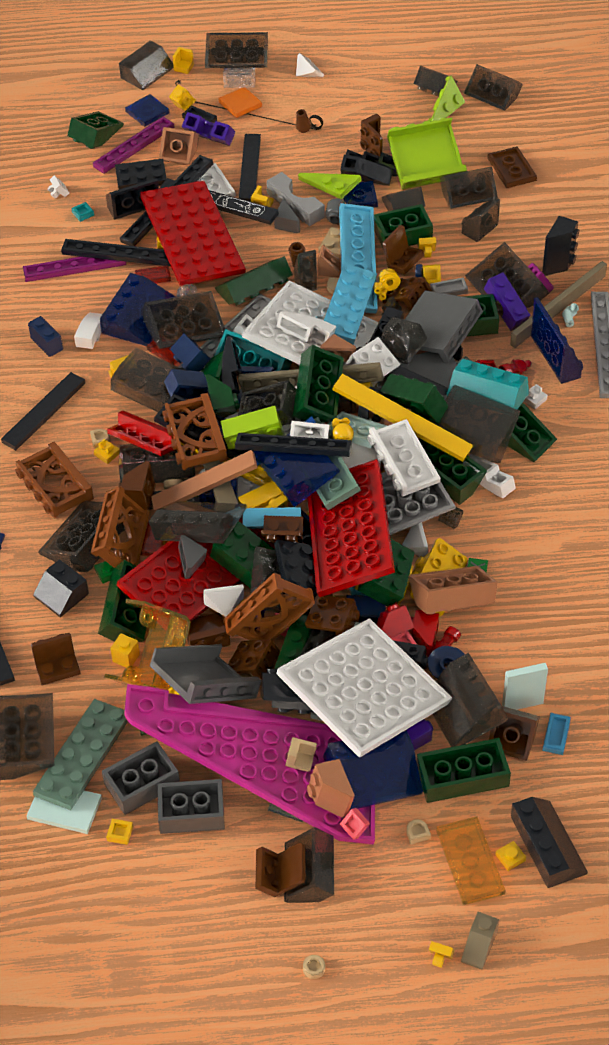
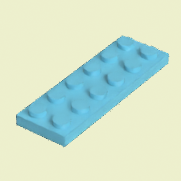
(350, 301)

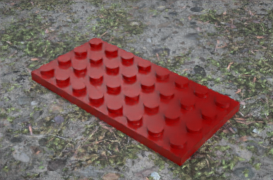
(192, 233)
(353, 537)
(163, 582)

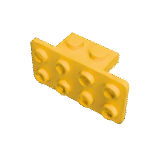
(438, 559)

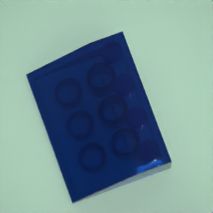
(124, 313)
(554, 345)
(296, 473)
(381, 774)

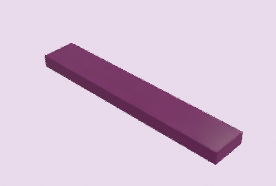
(132, 145)
(67, 267)

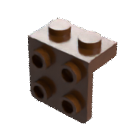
(370, 135)
(398, 253)
(333, 614)
(208, 631)
(280, 871)

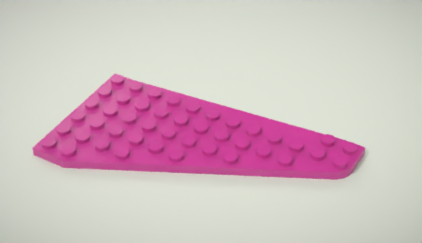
(244, 748)

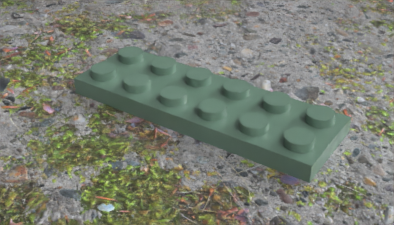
(340, 486)
(81, 755)

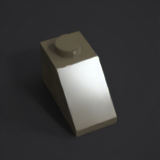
(480, 940)

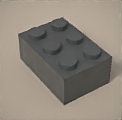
(135, 778)
(190, 806)

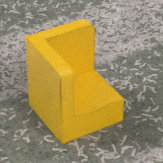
(183, 60)
(258, 198)

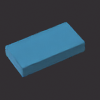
(556, 733)

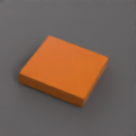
(240, 102)

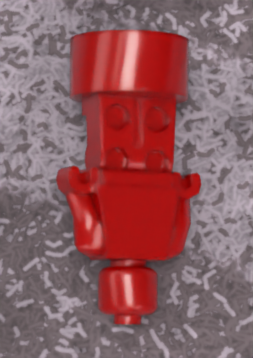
(516, 366)
(450, 635)

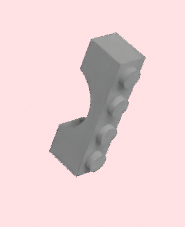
(306, 209)

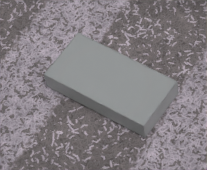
(451, 287)

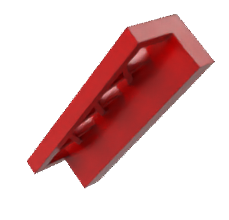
(142, 433)

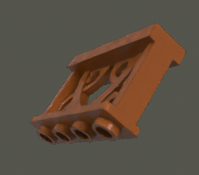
(203, 409)
(54, 457)
(106, 538)
(269, 594)

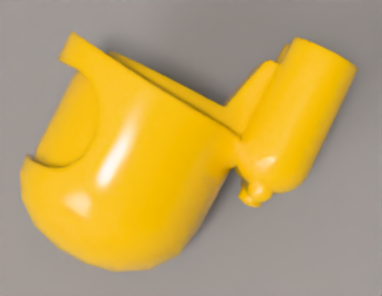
(388, 281)
(342, 429)

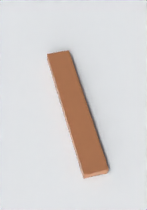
(206, 481)

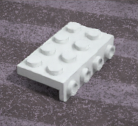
(403, 457)

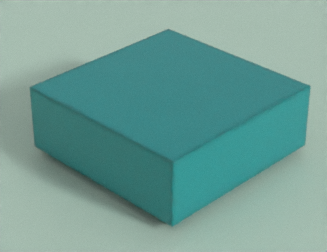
(82, 211)

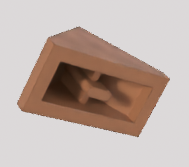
(328, 263)
(339, 347)

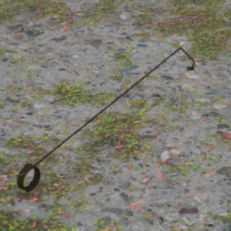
(313, 116)

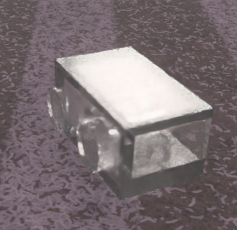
(239, 77)

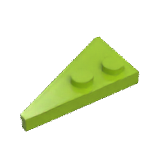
(448, 100)
(334, 184)

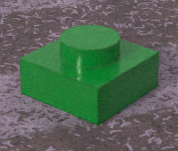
(103, 571)

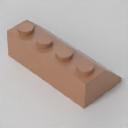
(453, 589)

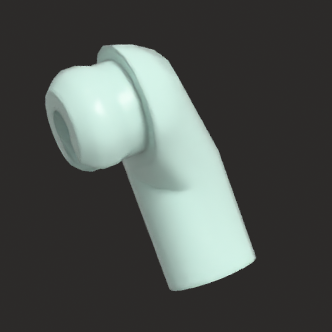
(568, 314)

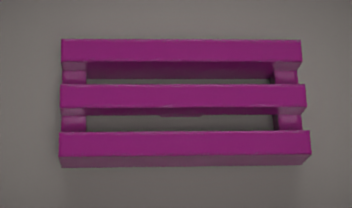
(539, 274)

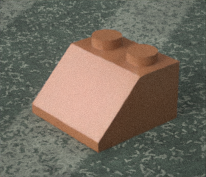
(178, 145)
(331, 788)

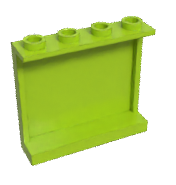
(424, 152)

